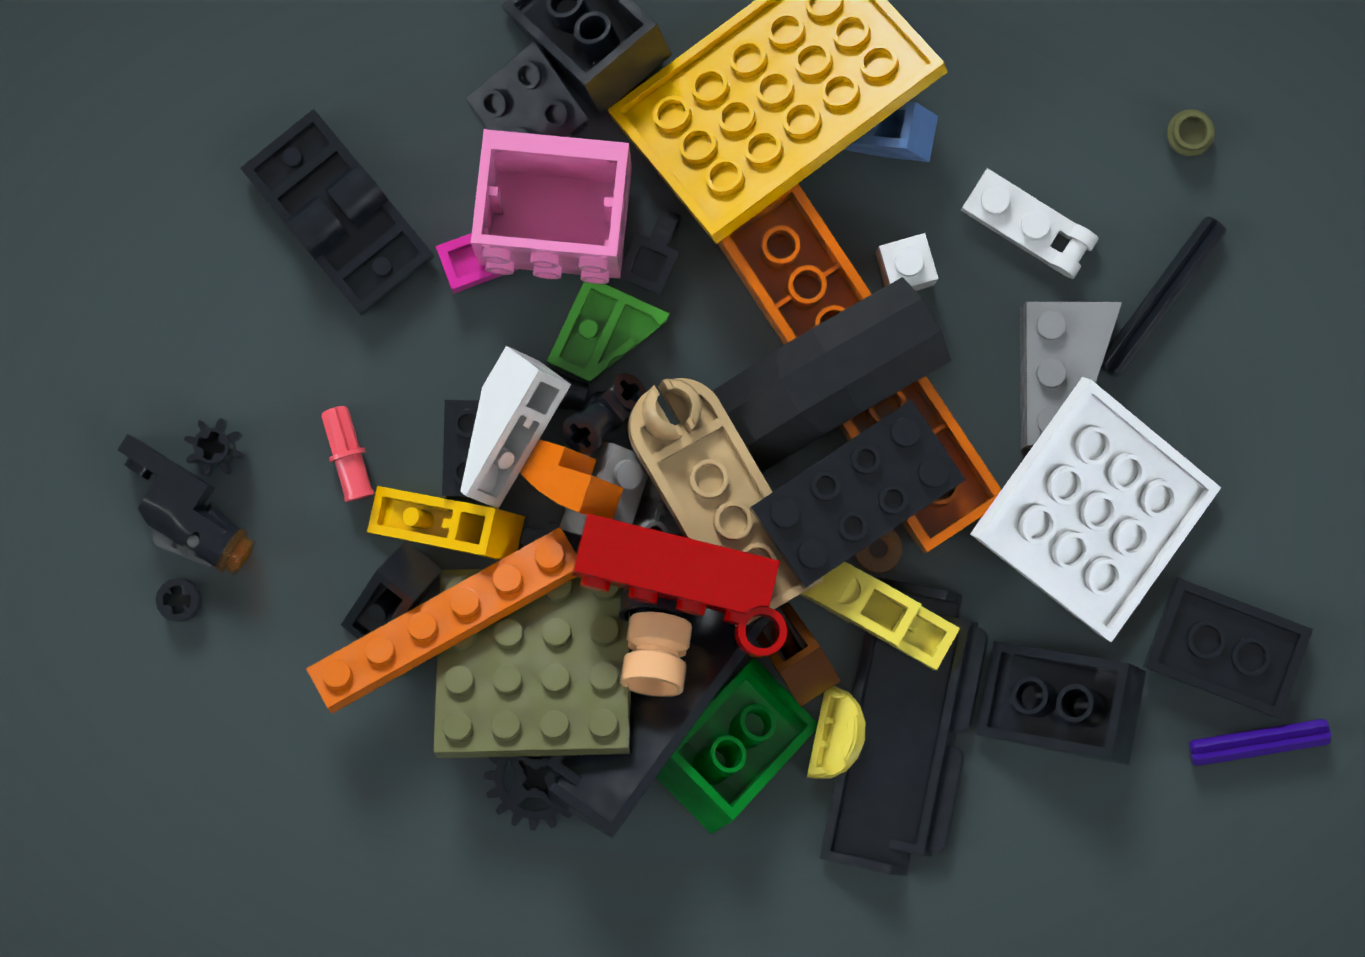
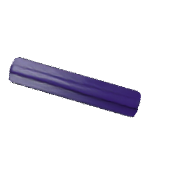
(1259, 742)

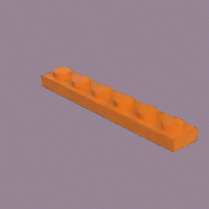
(444, 620)

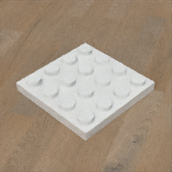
(1096, 509)

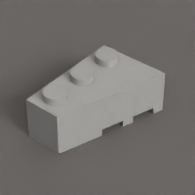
(1056, 350)

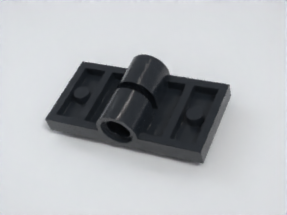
(337, 212)
(857, 494)

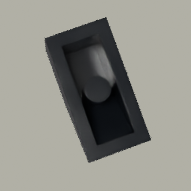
(392, 590)

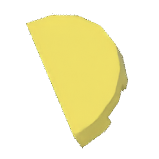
(837, 736)

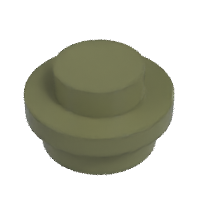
(1190, 133)

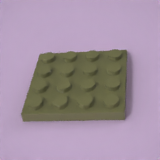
(537, 679)

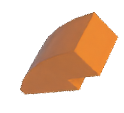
(568, 480)

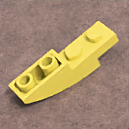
(884, 613)

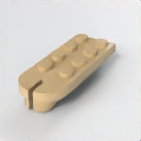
(706, 474)

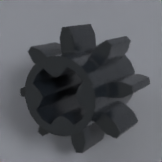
(210, 435)

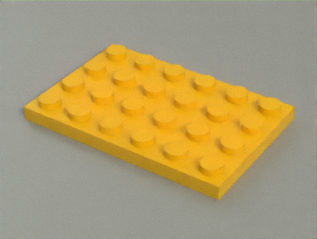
(772, 101)

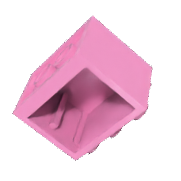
(551, 205)

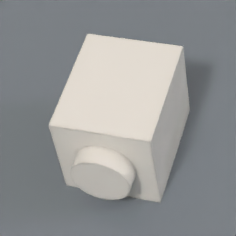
(907, 259)

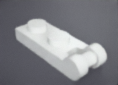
(1028, 223)

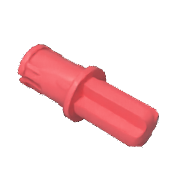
(347, 453)

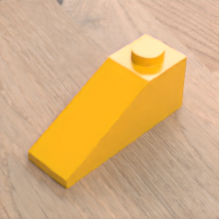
(445, 523)

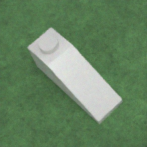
(508, 423)

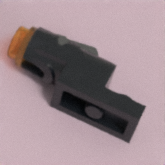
(179, 513)

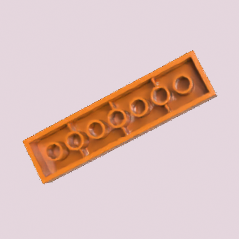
(805, 279)

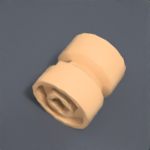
(656, 649)

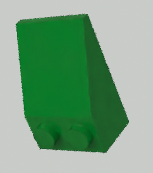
(736, 747)

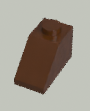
(800, 659)

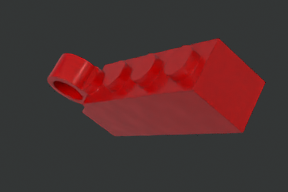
(680, 570)

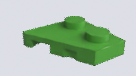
(602, 330)

